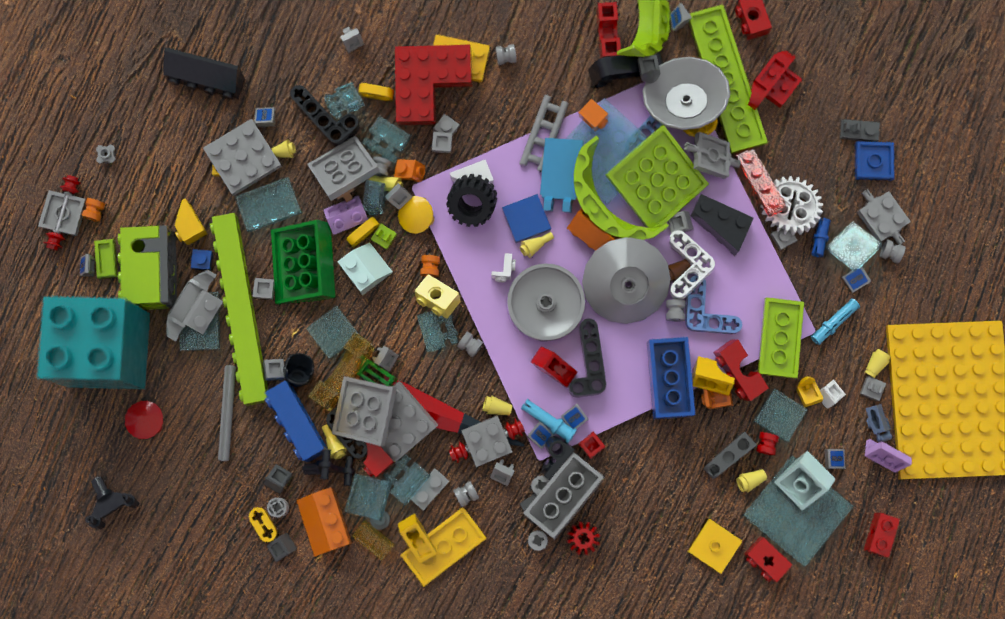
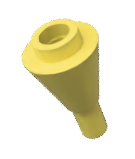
(284, 150)
(390, 182)
(531, 246)
(333, 443)

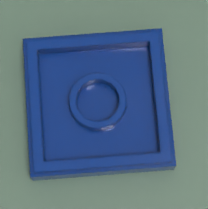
(874, 160)
(526, 218)

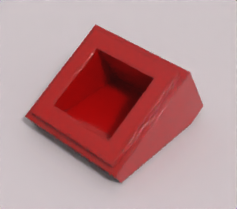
(591, 445)

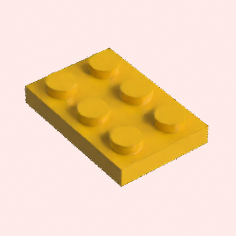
(479, 54)

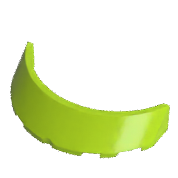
(652, 29)
(594, 207)

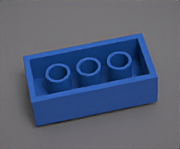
(670, 378)
(296, 420)

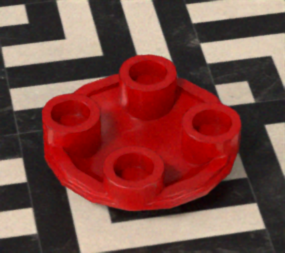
(144, 420)

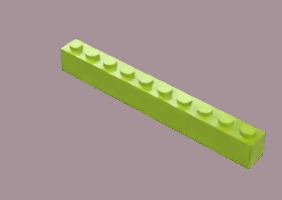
(240, 308)

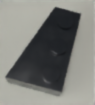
(723, 222)

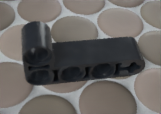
(614, 68)
(321, 114)
(588, 357)

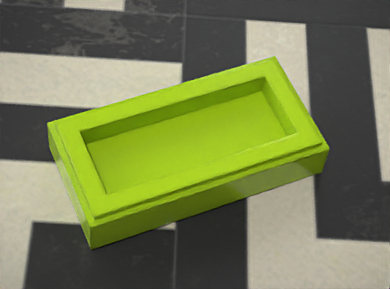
(105, 259)

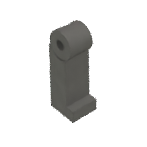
(729, 455)

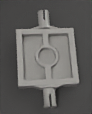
(712, 155)
(883, 216)

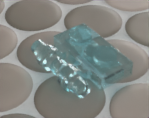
(345, 98)
(388, 133)
(432, 332)
(409, 483)

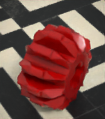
(577, 542)

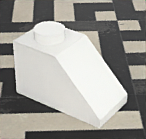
(478, 168)

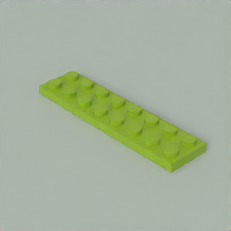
(717, 45)

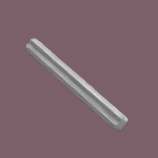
(226, 413)

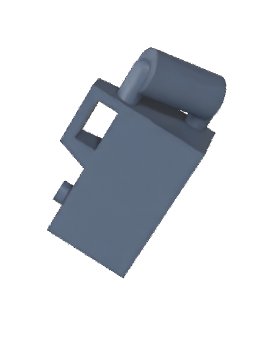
(878, 423)

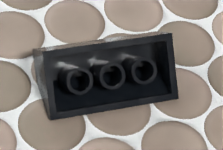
(203, 74)

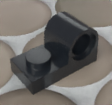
(558, 458)

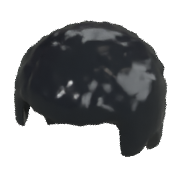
(298, 369)

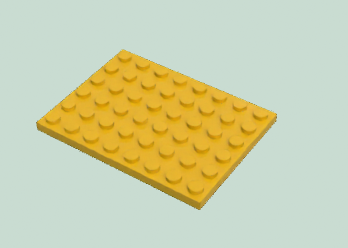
(948, 398)

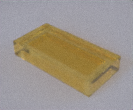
(373, 540)

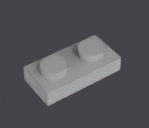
(430, 489)

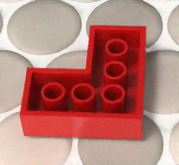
(420, 72)

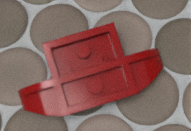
(774, 81)

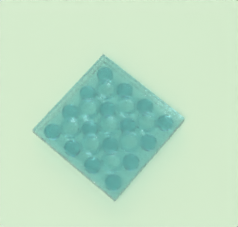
(614, 144)
(793, 529)

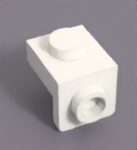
(509, 265)

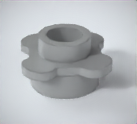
(109, 158)

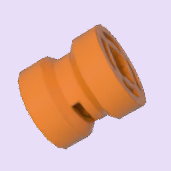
(93, 210)
(430, 265)

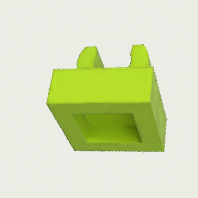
(383, 236)

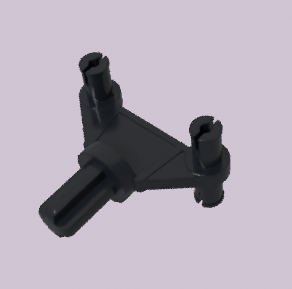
(324, 467)
(107, 503)

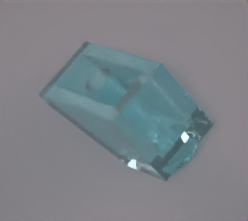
(374, 197)

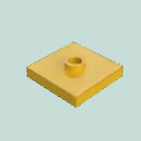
(714, 546)

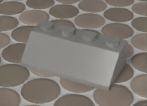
(564, 495)

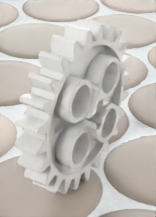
(808, 210)

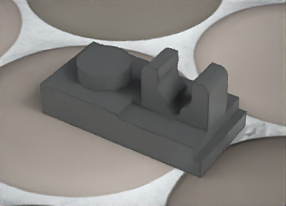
(859, 130)

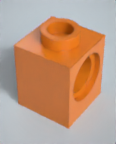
(594, 115)

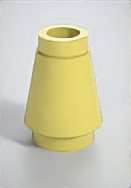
(877, 363)
(496, 406)
(750, 480)

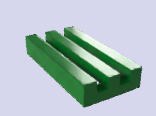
(364, 368)

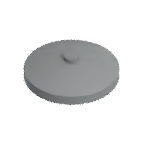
(546, 302)

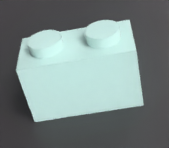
(365, 267)
(805, 480)

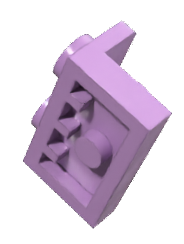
(345, 215)
(887, 456)

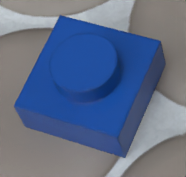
(201, 259)

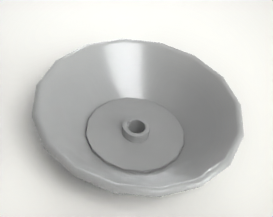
(687, 80)
(622, 262)

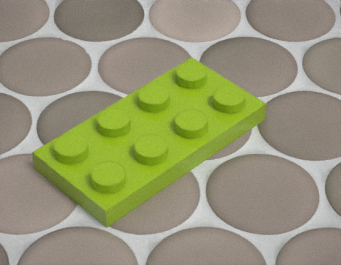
(780, 338)

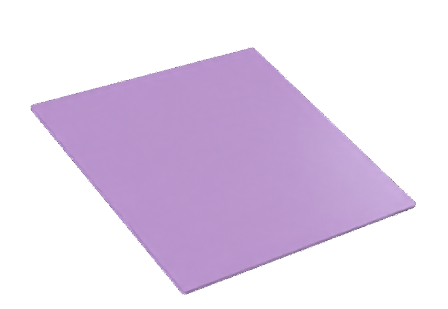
(472, 253)

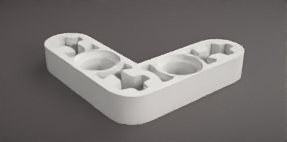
(696, 267)

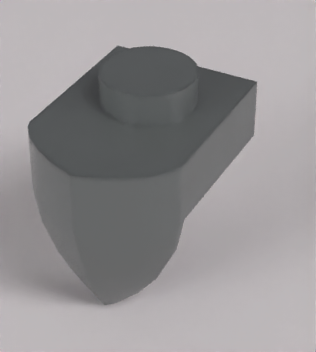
(649, 68)

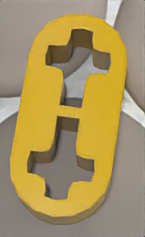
(376, 92)
(363, 232)
(267, 522)

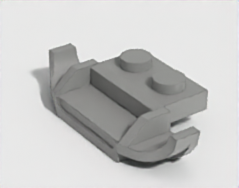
(193, 306)

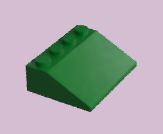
(303, 262)

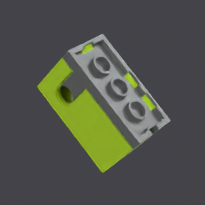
(149, 275)

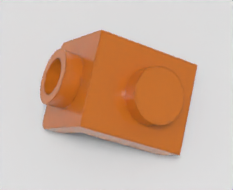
(410, 170)
(716, 400)

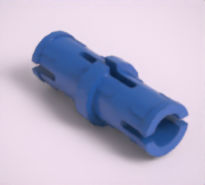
(821, 237)

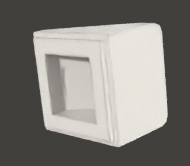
(831, 393)

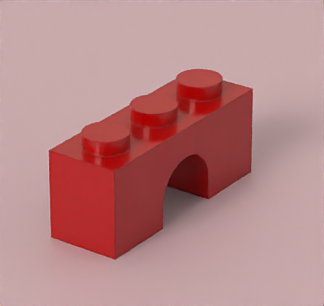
(607, 29)
(729, 357)

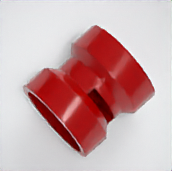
(767, 443)

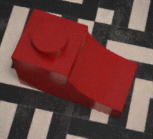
(554, 366)
(377, 460)

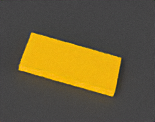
(451, 540)

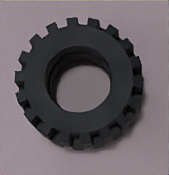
(466, 213)

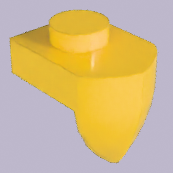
(809, 391)

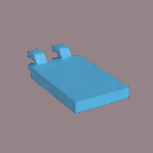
(558, 172)

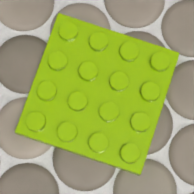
(657, 179)

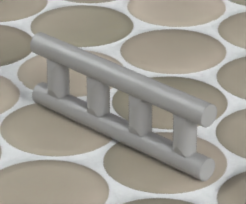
(539, 122)

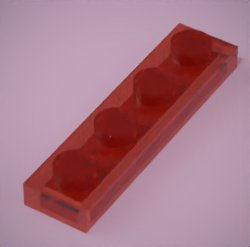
(761, 182)

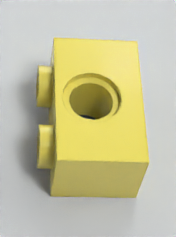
(432, 288)

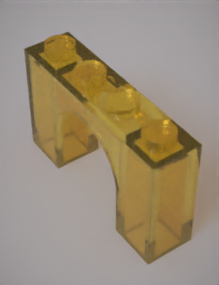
(356, 353)

